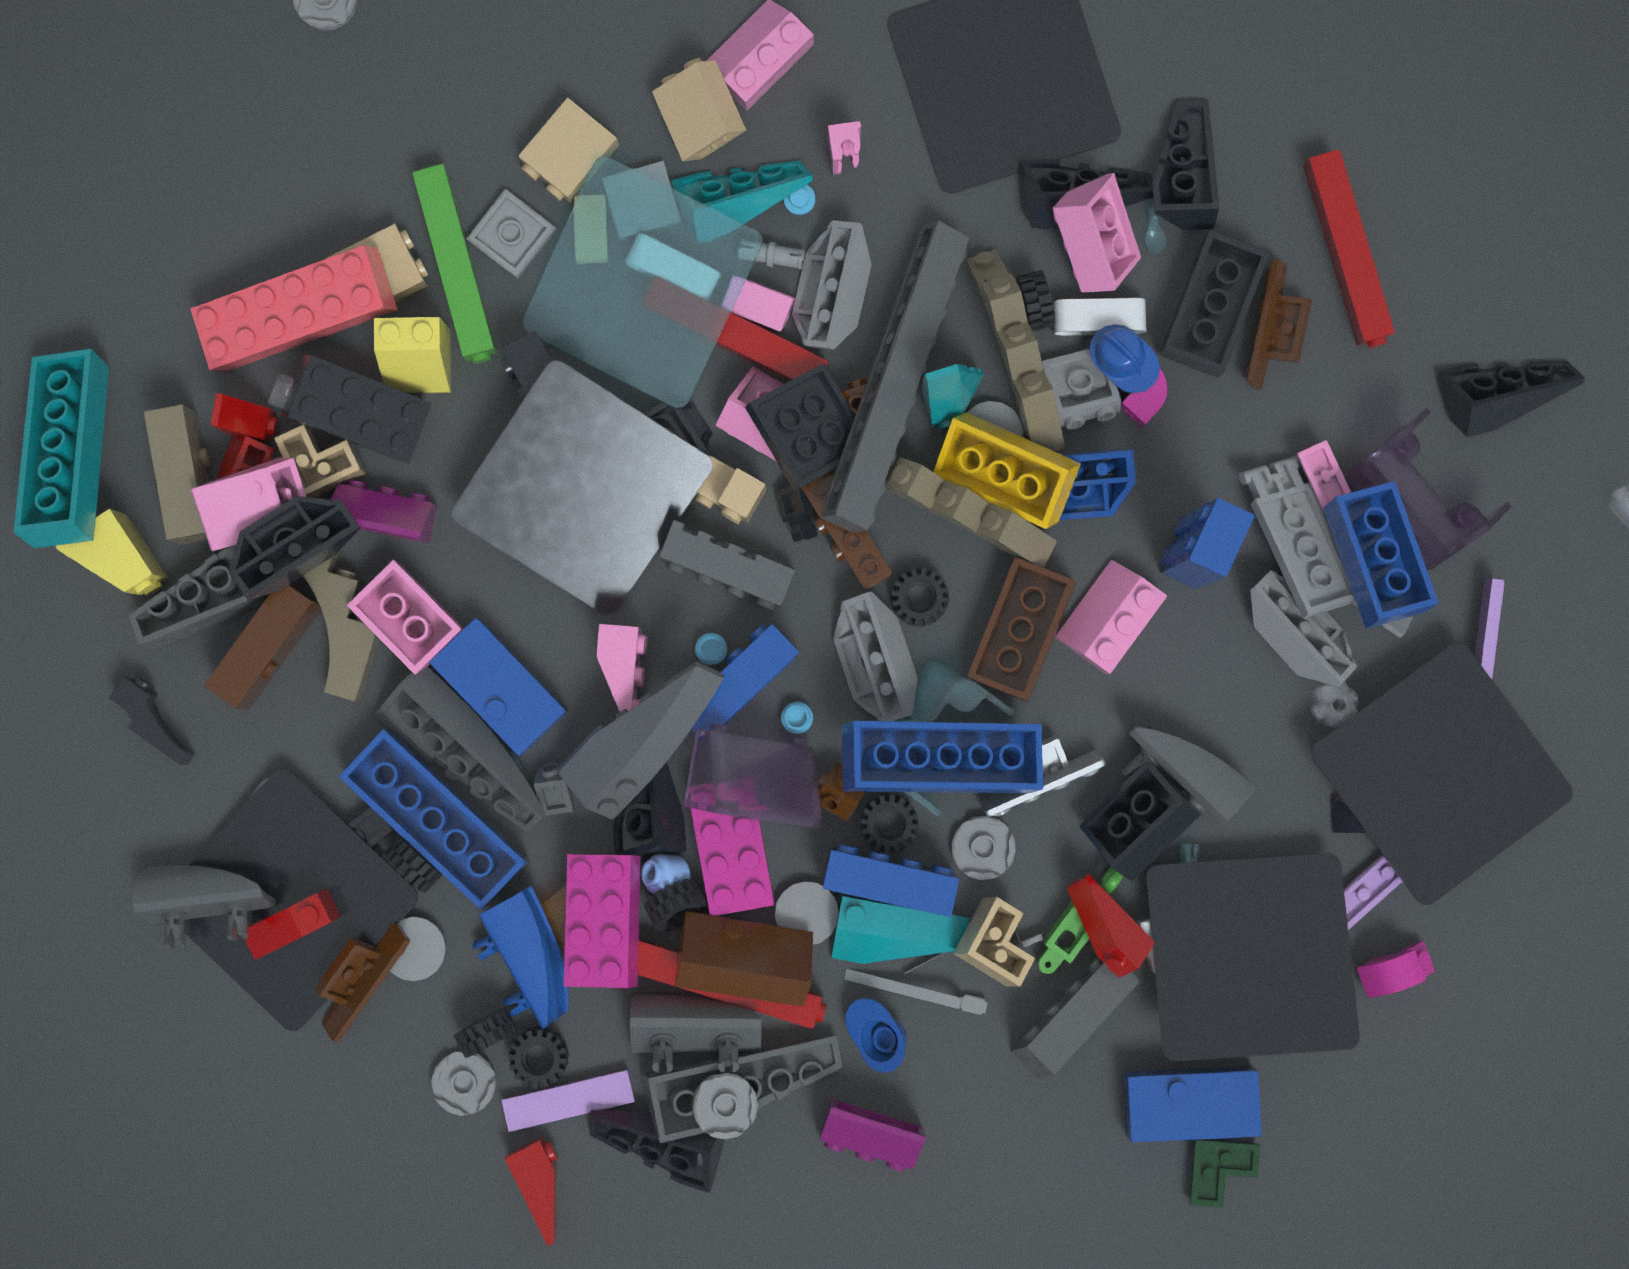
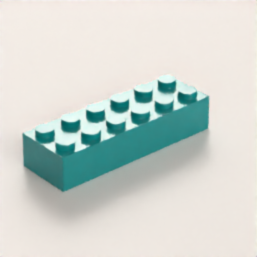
(62, 449)

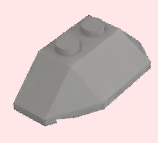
(832, 285)
(1310, 646)
(875, 658)

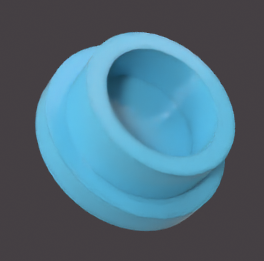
(800, 201)
(711, 648)
(797, 717)

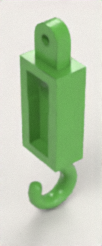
(1070, 921)

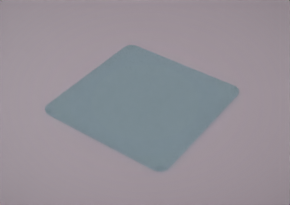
(642, 281)

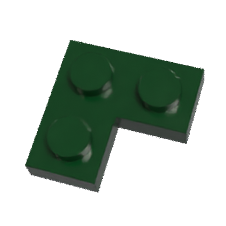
(1214, 1161)

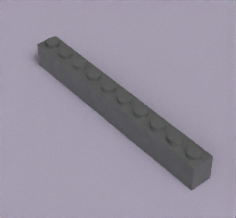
(895, 378)

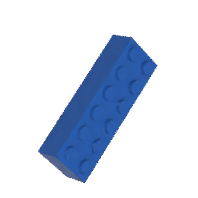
(1206, 543)
(942, 757)
(434, 818)

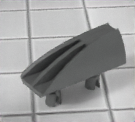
(1206, 778)
(190, 892)
(691, 1024)

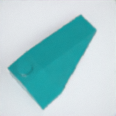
(745, 193)
(948, 393)
(884, 931)

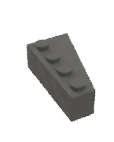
(726, 565)
(192, 604)
(1073, 1019)

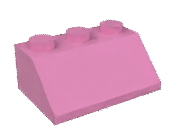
(762, 52)
(1097, 234)
(735, 417)
(405, 616)
(1110, 616)

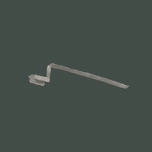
(1027, 942)
(968, 1002)

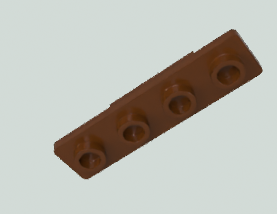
(1280, 326)
(855, 547)
(356, 977)

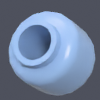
(663, 871)

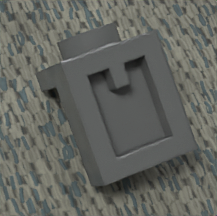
(552, 790)

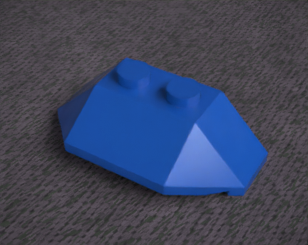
(1100, 483)

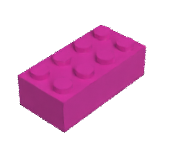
(732, 862)
(602, 921)

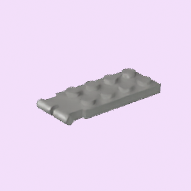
(1299, 537)

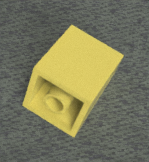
(414, 354)
(118, 555)

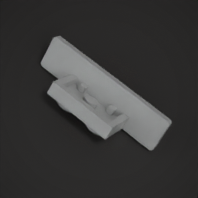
(1056, 775)

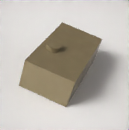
(178, 466)

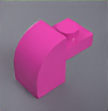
(1146, 404)
(1396, 971)

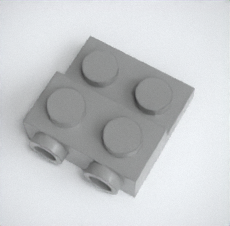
(1081, 389)

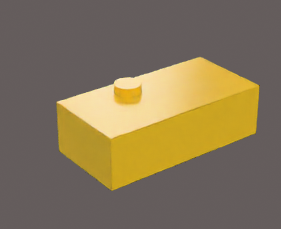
(1007, 469)

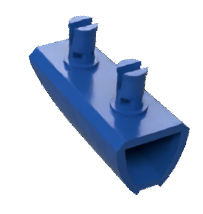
(531, 954)

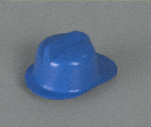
(1124, 358)
(876, 1034)

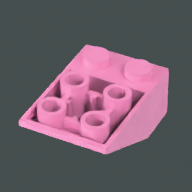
(244, 498)
(619, 658)

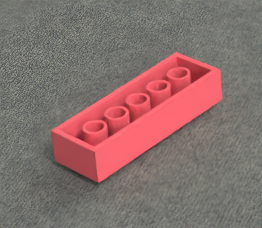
(294, 309)

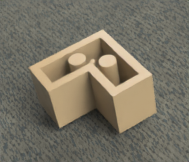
(319, 469)
(731, 491)
(988, 945)

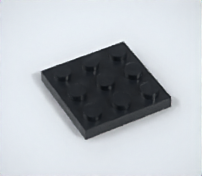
(804, 425)

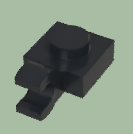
(796, 508)

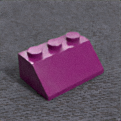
(388, 512)
(872, 1135)

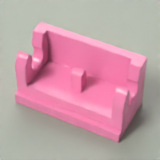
(844, 140)
(763, 305)
(1323, 473)

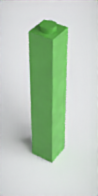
(455, 264)

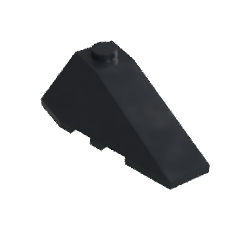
(1186, 172)
(1046, 182)
(1493, 397)
(652, 820)
(689, 1159)

